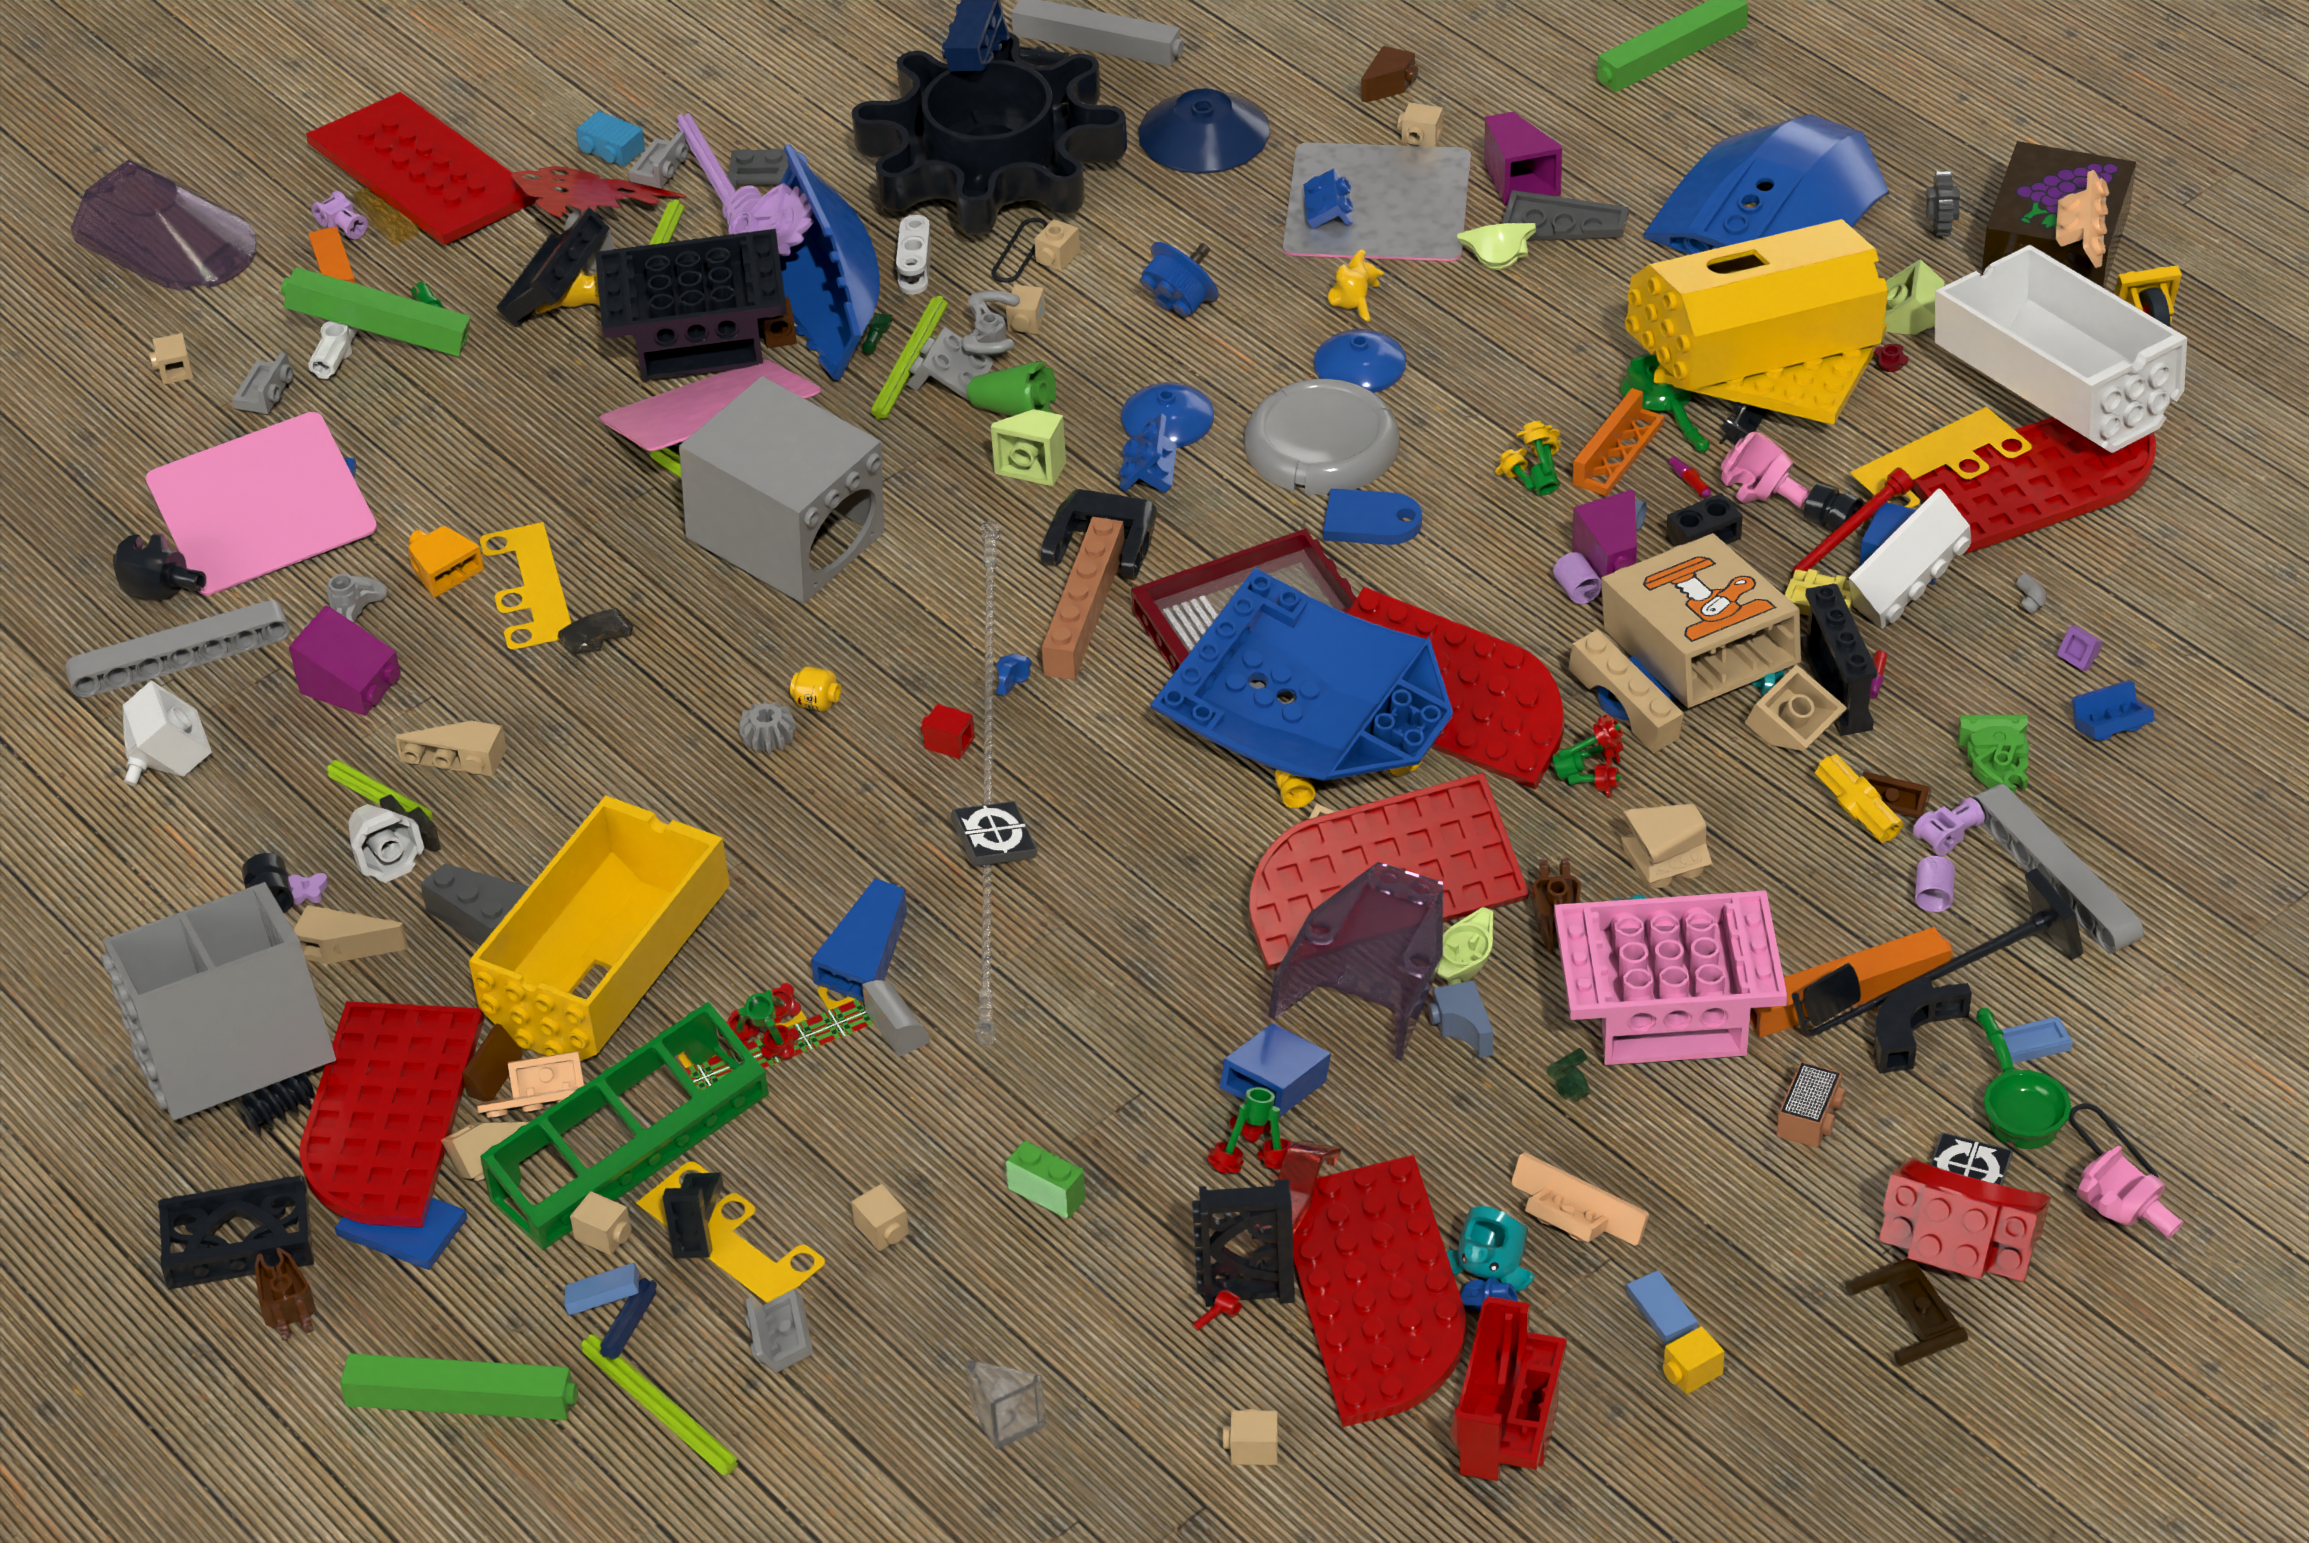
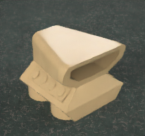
(1666, 843)

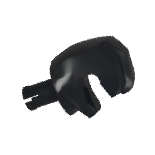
(153, 571)

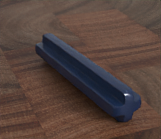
(628, 1319)

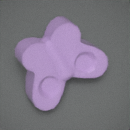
(308, 888)

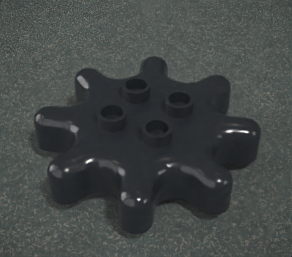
(989, 134)

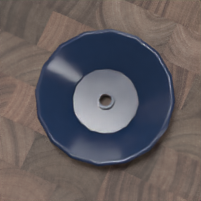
(1204, 131)

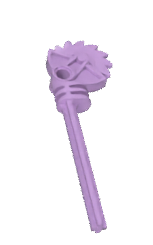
(746, 208)

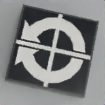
(993, 833)
(1972, 1158)

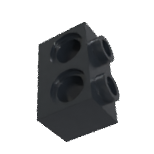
(1703, 518)

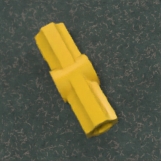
(1859, 798)

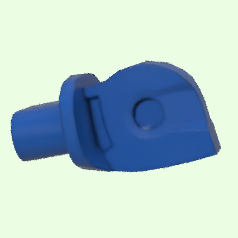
(1012, 670)
(1478, 1290)

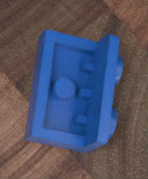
(1327, 198)
(2110, 711)

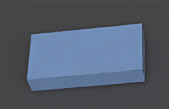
(2037, 1039)
(601, 1289)
(1661, 1307)

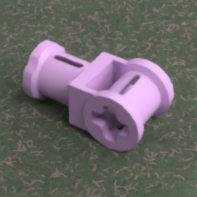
(340, 213)
(1946, 828)

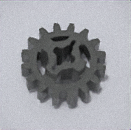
(1942, 203)

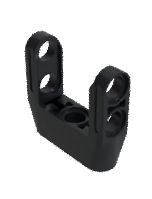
(1082, 505)

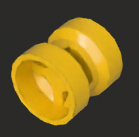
(1295, 790)

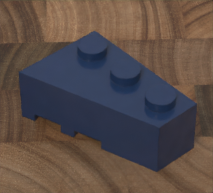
(975, 35)

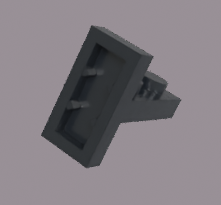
(689, 1212)

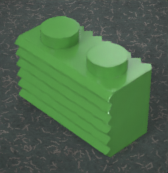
(1046, 1179)

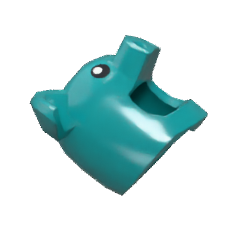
(1492, 1247)

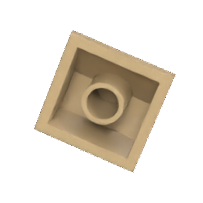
(1794, 711)

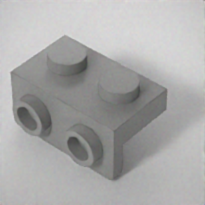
(660, 161)
(264, 385)
(779, 1330)

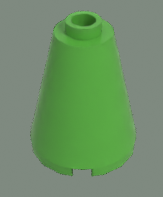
(1014, 389)

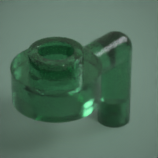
(1569, 1079)

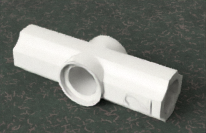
(332, 348)

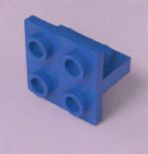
(1149, 457)

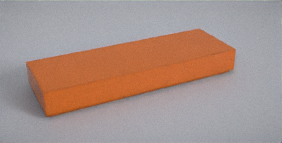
(331, 254)

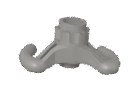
(990, 328)
(352, 593)

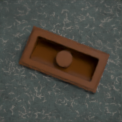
(1900, 795)
(489, 1064)

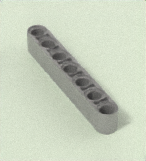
(177, 649)
(2038, 847)

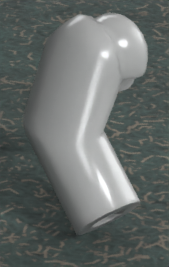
(2036, 593)

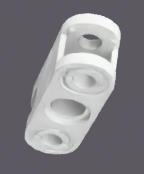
(913, 254)

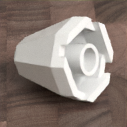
(384, 842)

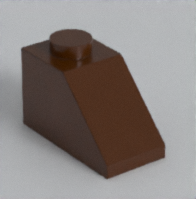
(1388, 74)

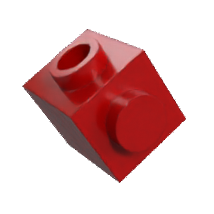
(948, 731)

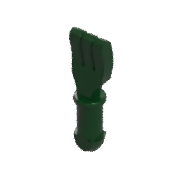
(879, 324)

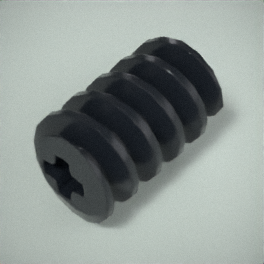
(274, 1102)

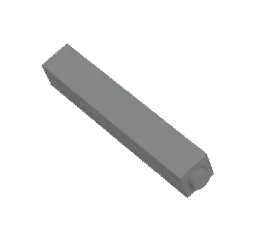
(1097, 31)

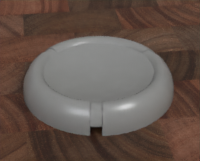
(1322, 436)

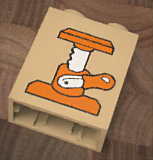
(1701, 620)

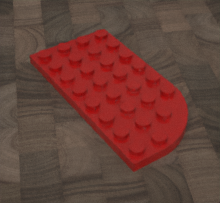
(2044, 486)
(1500, 694)
(1435, 832)
(386, 1107)
(1379, 1290)

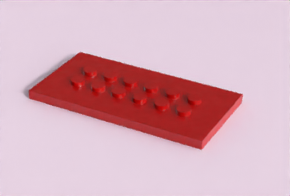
(421, 167)

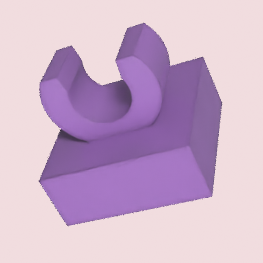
(2080, 647)

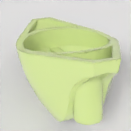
(1498, 244)
(1467, 947)

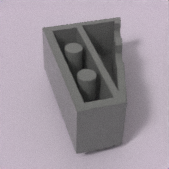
(469, 900)

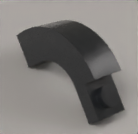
(1906, 1011)

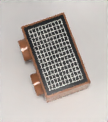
(1810, 1105)

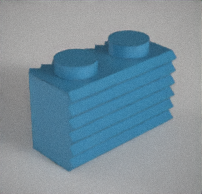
(610, 138)

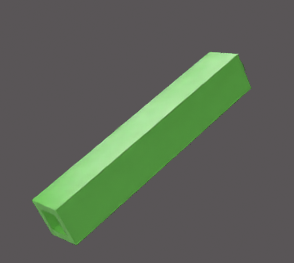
(1670, 42)
(376, 311)
(458, 1386)

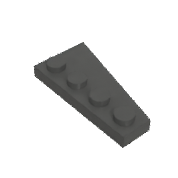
(1565, 217)

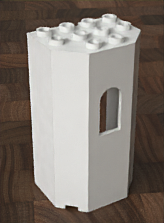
(2064, 346)

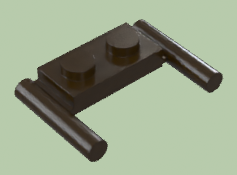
(1918, 1304)

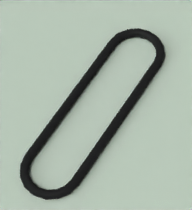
(1006, 280)
(2115, 1130)

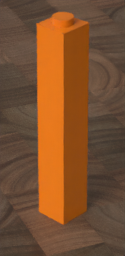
(1877, 970)

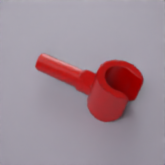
(1225, 1302)

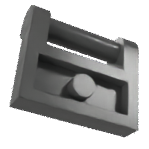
(757, 167)

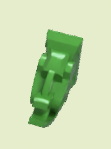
(1996, 748)

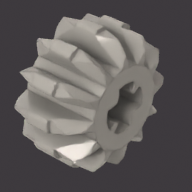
(767, 727)

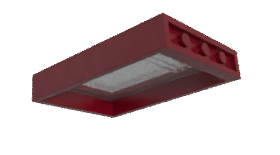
(1185, 604)

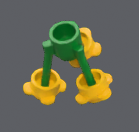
(1544, 444)

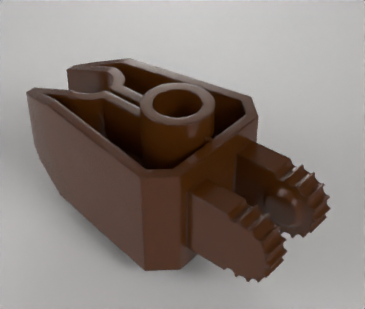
(1552, 891)
(284, 1296)

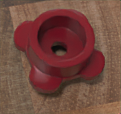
(1891, 357)

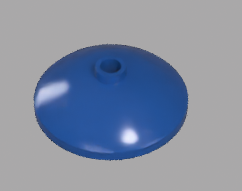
(1361, 358)
(1186, 411)

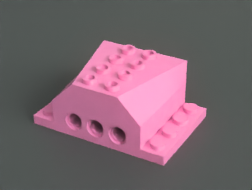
(1670, 972)

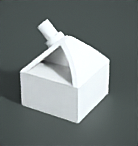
(161, 734)

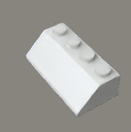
(1909, 560)

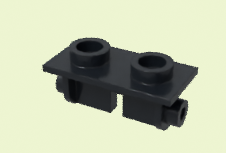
(1744, 422)

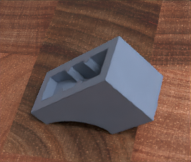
(1461, 1015)

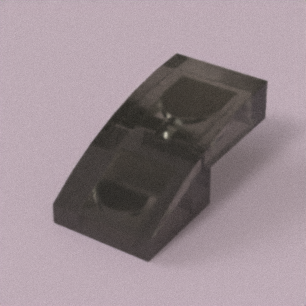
(590, 631)
(426, 826)

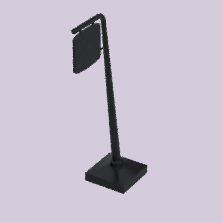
(1842, 988)

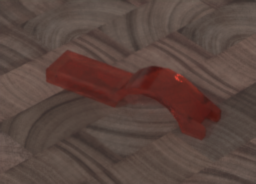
(1302, 1168)

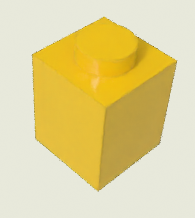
(1693, 1360)

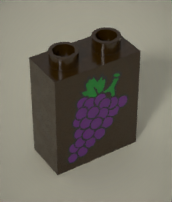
(2029, 205)

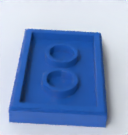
(411, 1244)

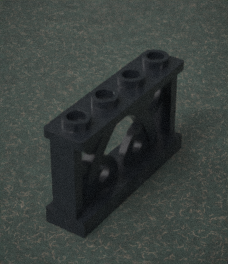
(553, 267)
(1839, 657)
(1256, 1206)
(208, 1210)

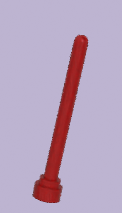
(1897, 483)

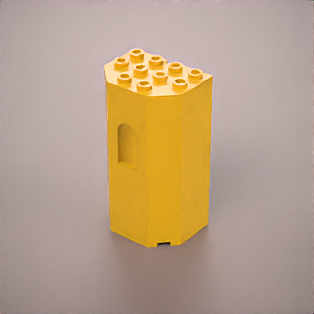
(1759, 304)
(611, 897)

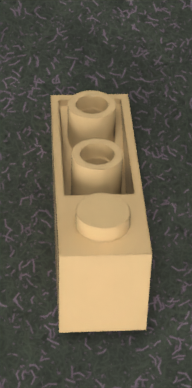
(458, 746)
(342, 936)
(474, 1140)

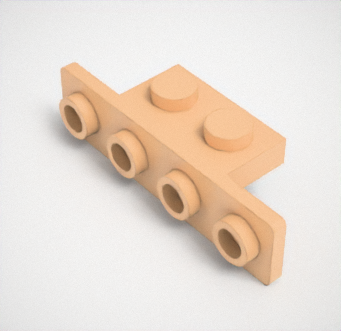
(2083, 218)
(538, 1082)
(1575, 1204)

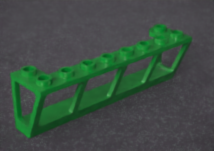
(650, 1148)

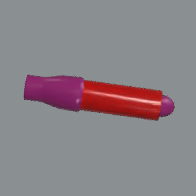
(1690, 476)
(1880, 661)

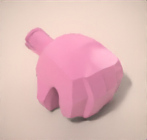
(1762, 471)
(2125, 1193)

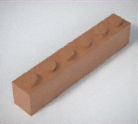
(1083, 598)

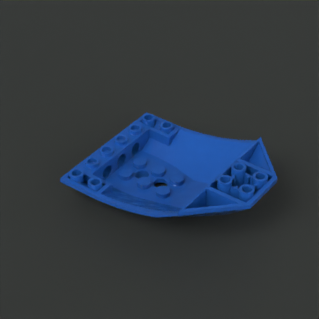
(1817, 177)
(1360, 689)

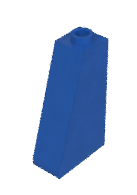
(862, 941)

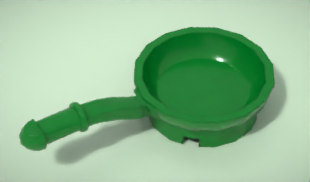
(1662, 396)
(2021, 1103)

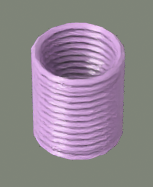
(1577, 578)
(1935, 883)

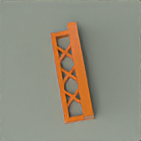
(1607, 444)

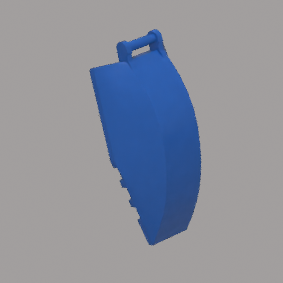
(831, 272)

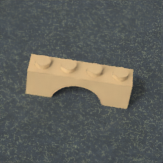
(1651, 713)

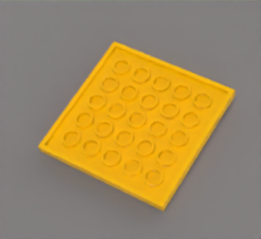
(1806, 390)

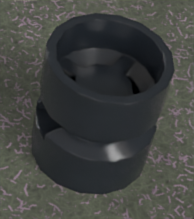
(1829, 506)
(271, 870)

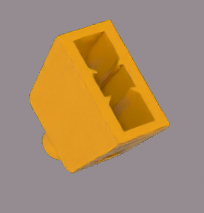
(443, 559)

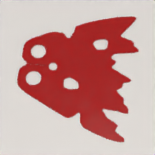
(584, 190)

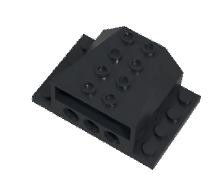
(692, 301)

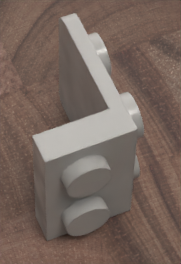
(948, 363)

